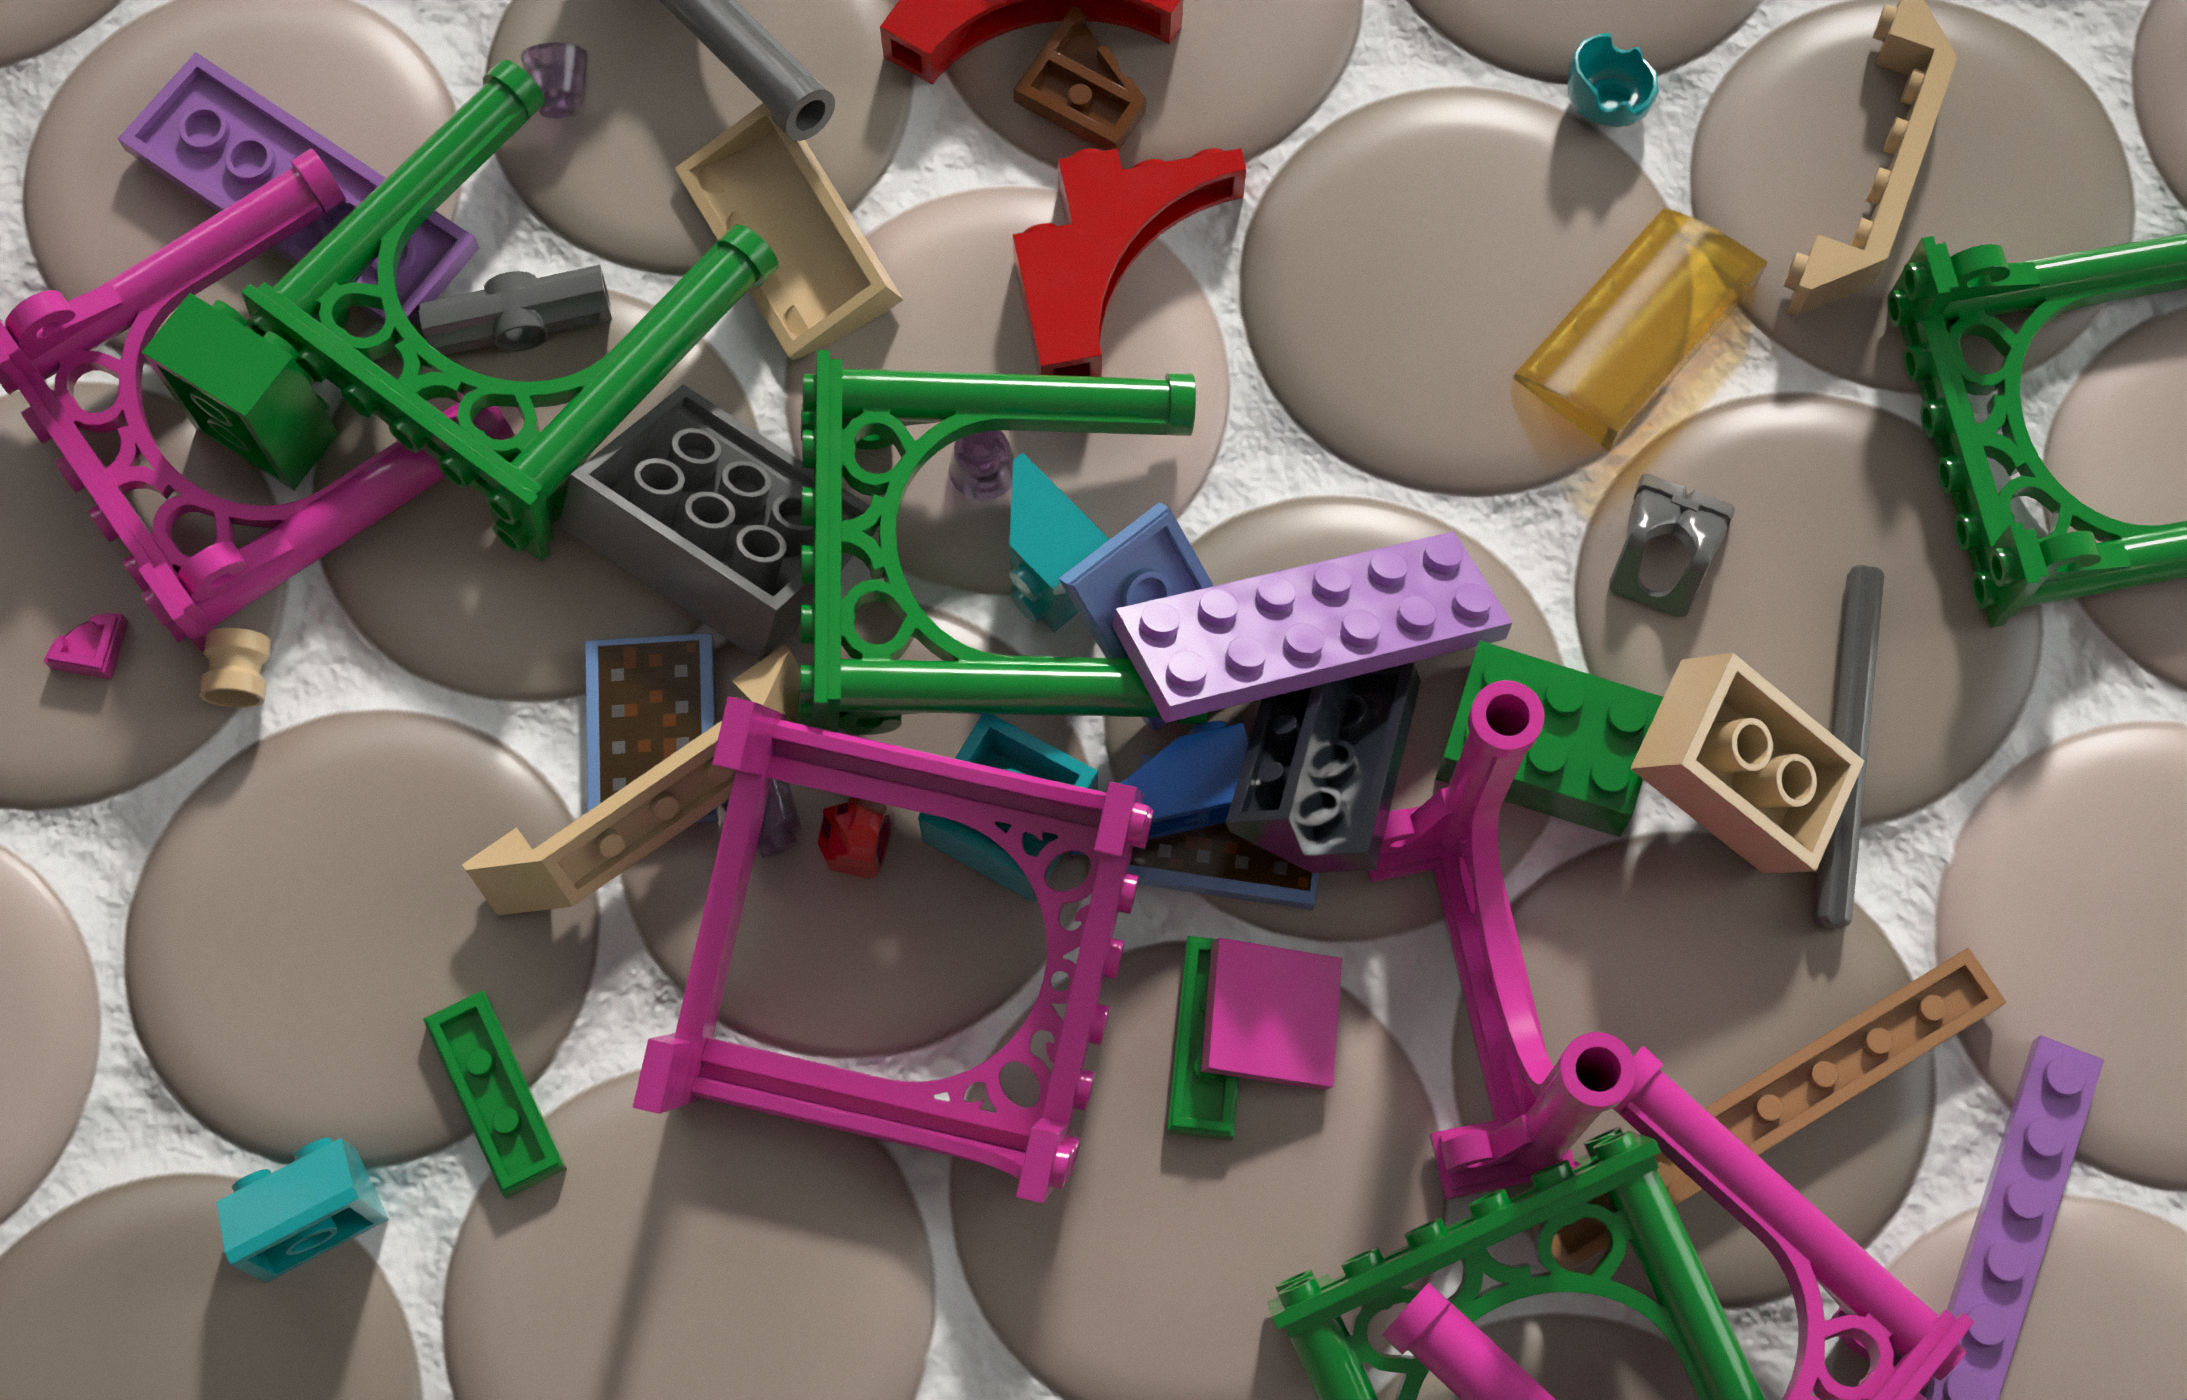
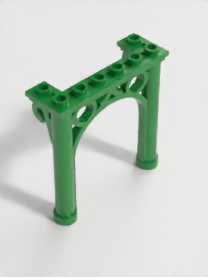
(1966, 291)
(870, 411)
(529, 493)
(1642, 1213)

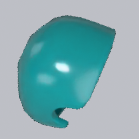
(1611, 83)

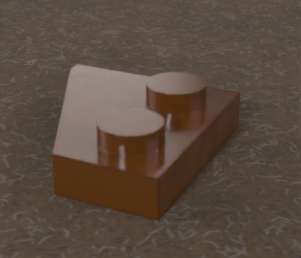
(1081, 86)

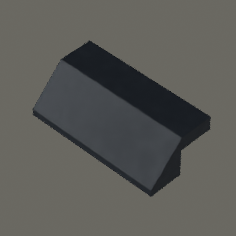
(1326, 770)

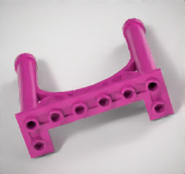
(60, 337)
(1455, 834)
(1875, 1312)

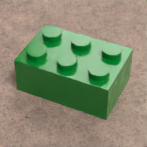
(242, 389)
(1585, 745)

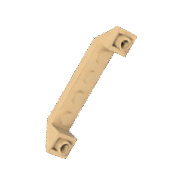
(1920, 50)
(632, 819)

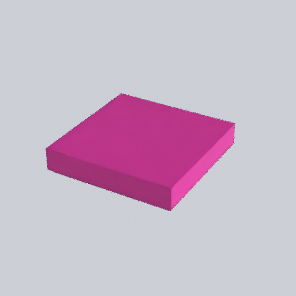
(1271, 1014)

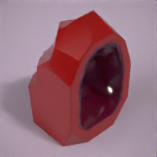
(856, 836)

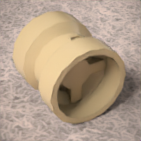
(235, 668)

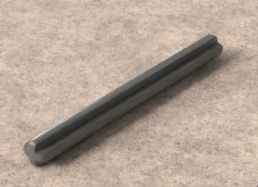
(1852, 727)

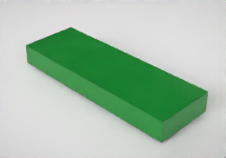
(494, 1094)
(1200, 1101)

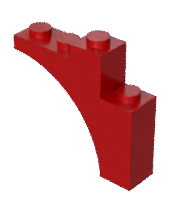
(936, 33)
(1110, 219)

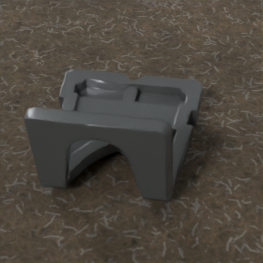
(1662, 510)

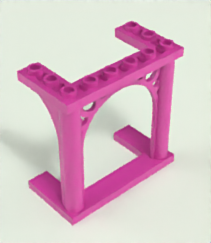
(1019, 1140)

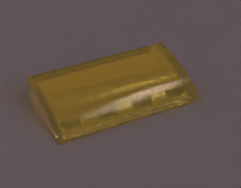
(1640, 325)

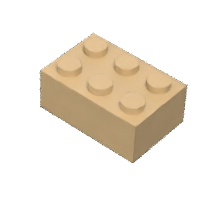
(1747, 764)

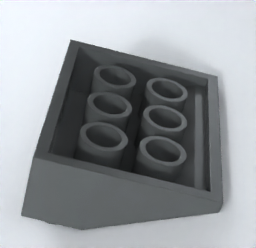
(703, 518)

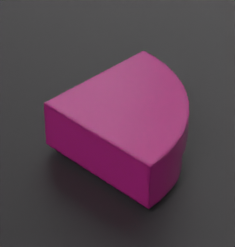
(90, 647)

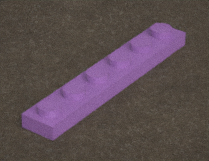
(2017, 1215)

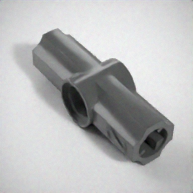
(516, 311)

